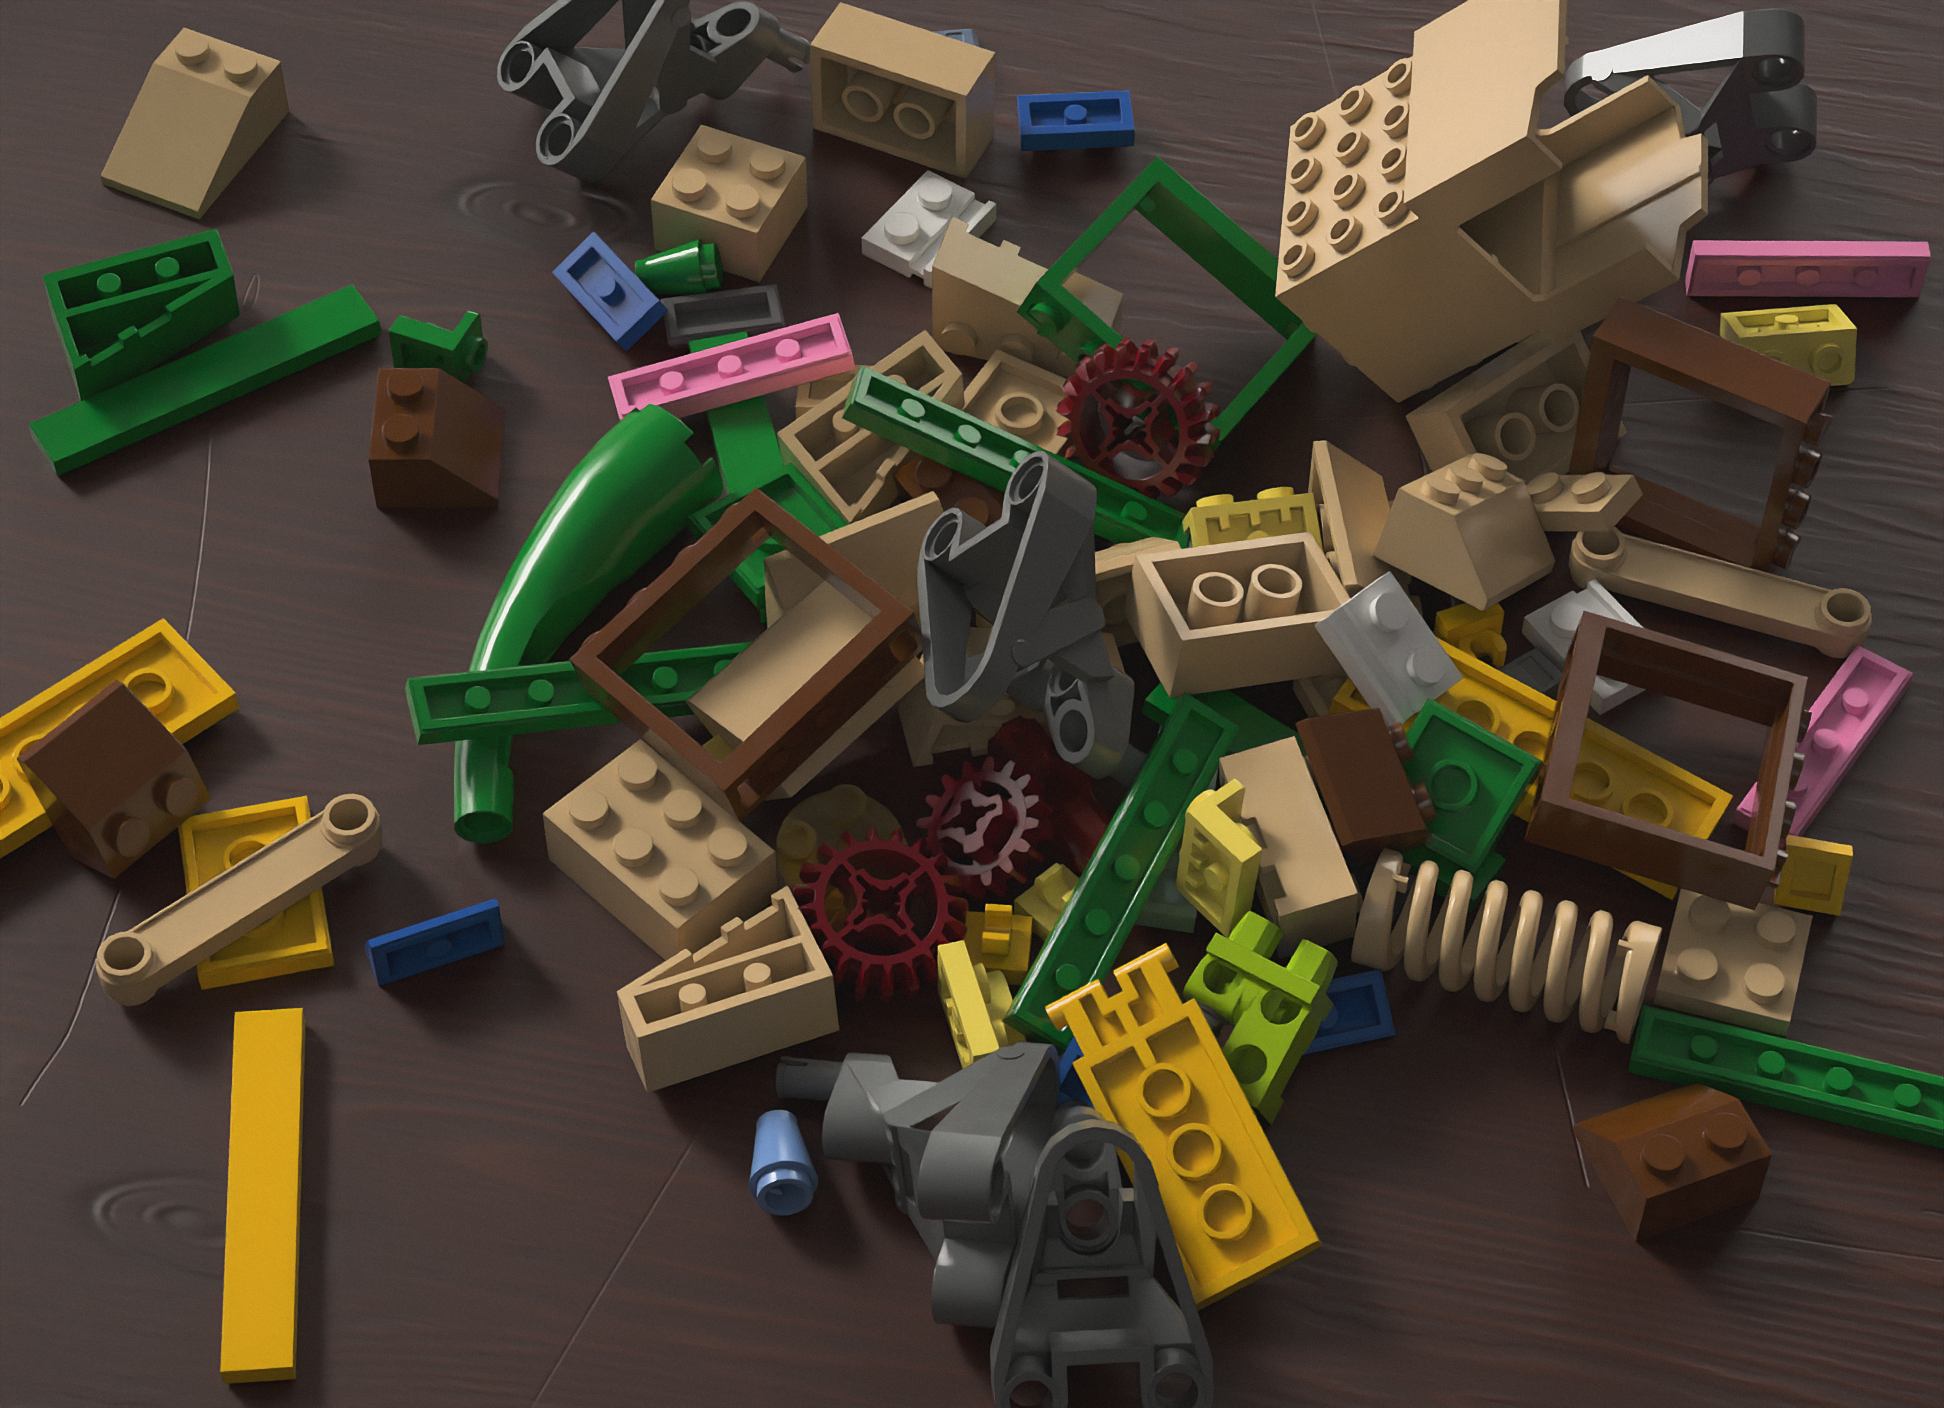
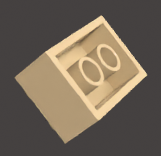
(903, 90)
(1234, 613)
(659, 853)

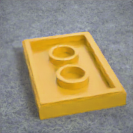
(288, 941)

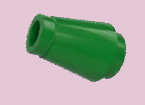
(683, 270)

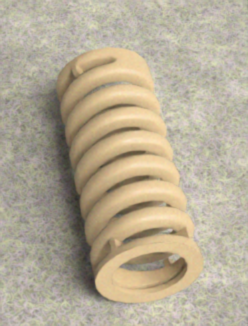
(1625, 980)

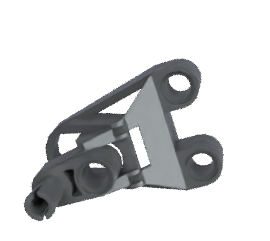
(605, 91)
(1757, 109)
(1035, 651)
(960, 1180)
(1045, 1332)

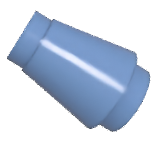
(781, 1165)

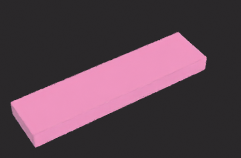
(1807, 268)
(737, 369)
(1839, 731)

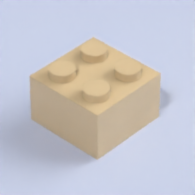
(731, 195)

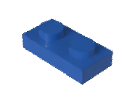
(1075, 120)
(610, 291)

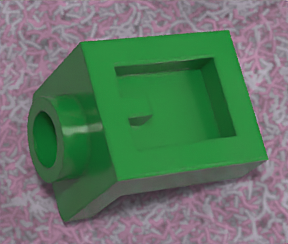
(429, 346)

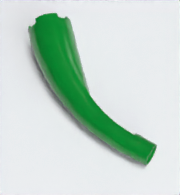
(591, 538)

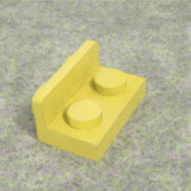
(1806, 337)
(1273, 514)
(1218, 857)
(974, 1004)

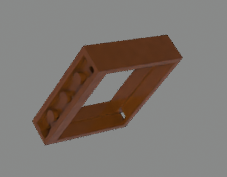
(1726, 374)
(1694, 676)
(808, 715)

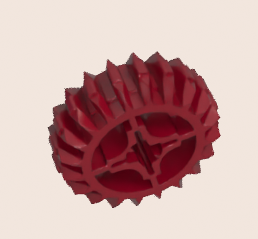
(1099, 382)
(913, 877)

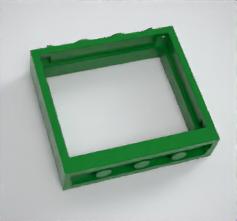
(1209, 240)

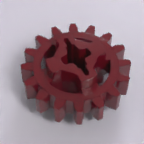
(987, 827)

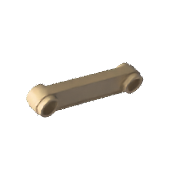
(1722, 591)
(239, 900)

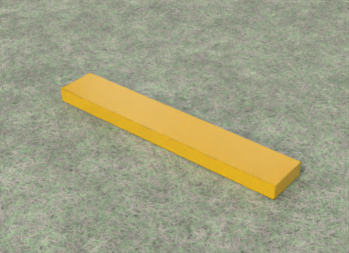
(263, 1197)

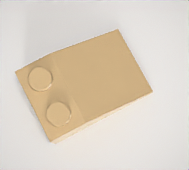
(196, 123)

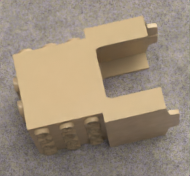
(1451, 226)

